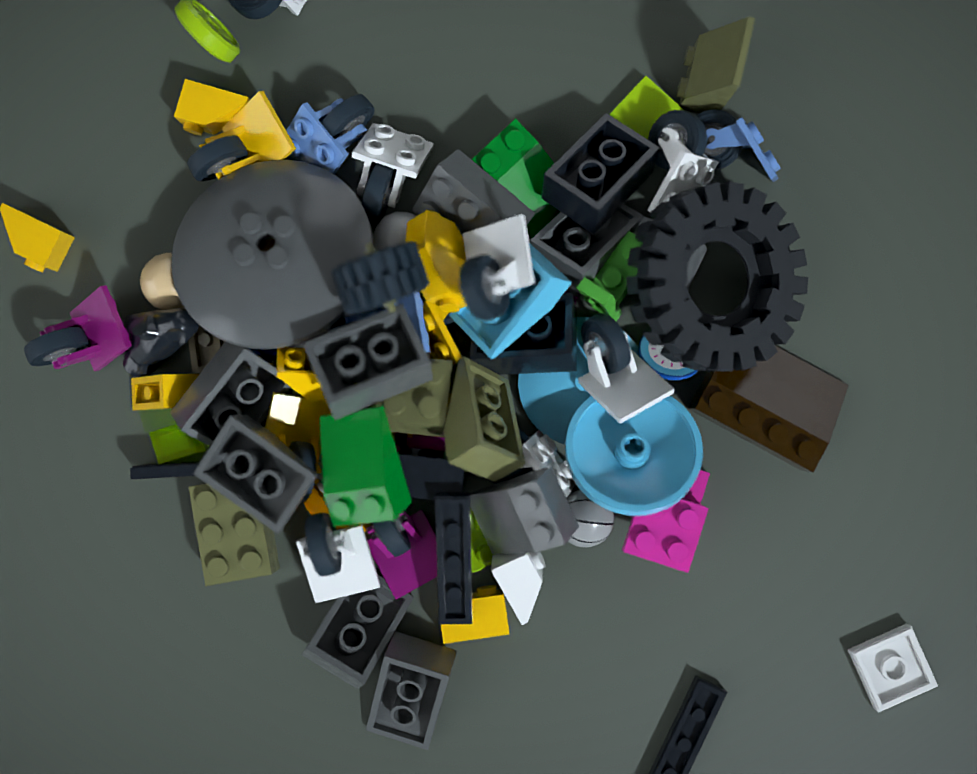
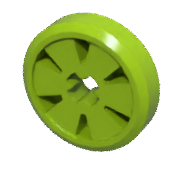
(207, 30)

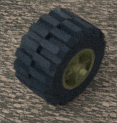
(380, 277)

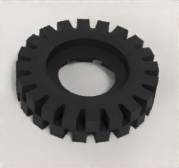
(750, 227)

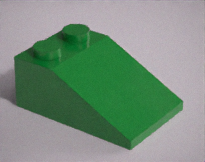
(519, 165)
(361, 468)

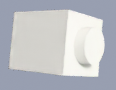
(520, 580)

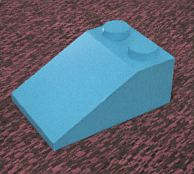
(524, 308)

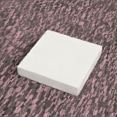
(892, 667)

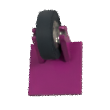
(90, 335)
(404, 551)

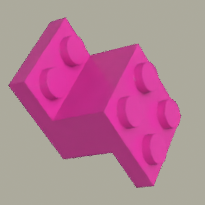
(671, 534)

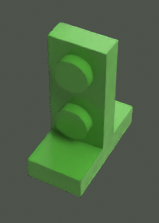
(610, 283)

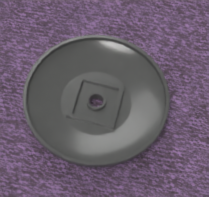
(277, 293)

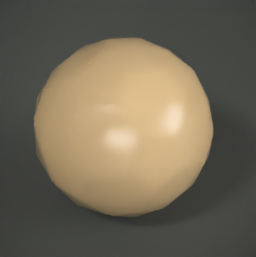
(158, 283)

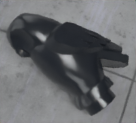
(155, 338)

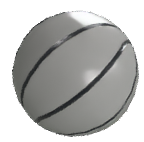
(593, 520)

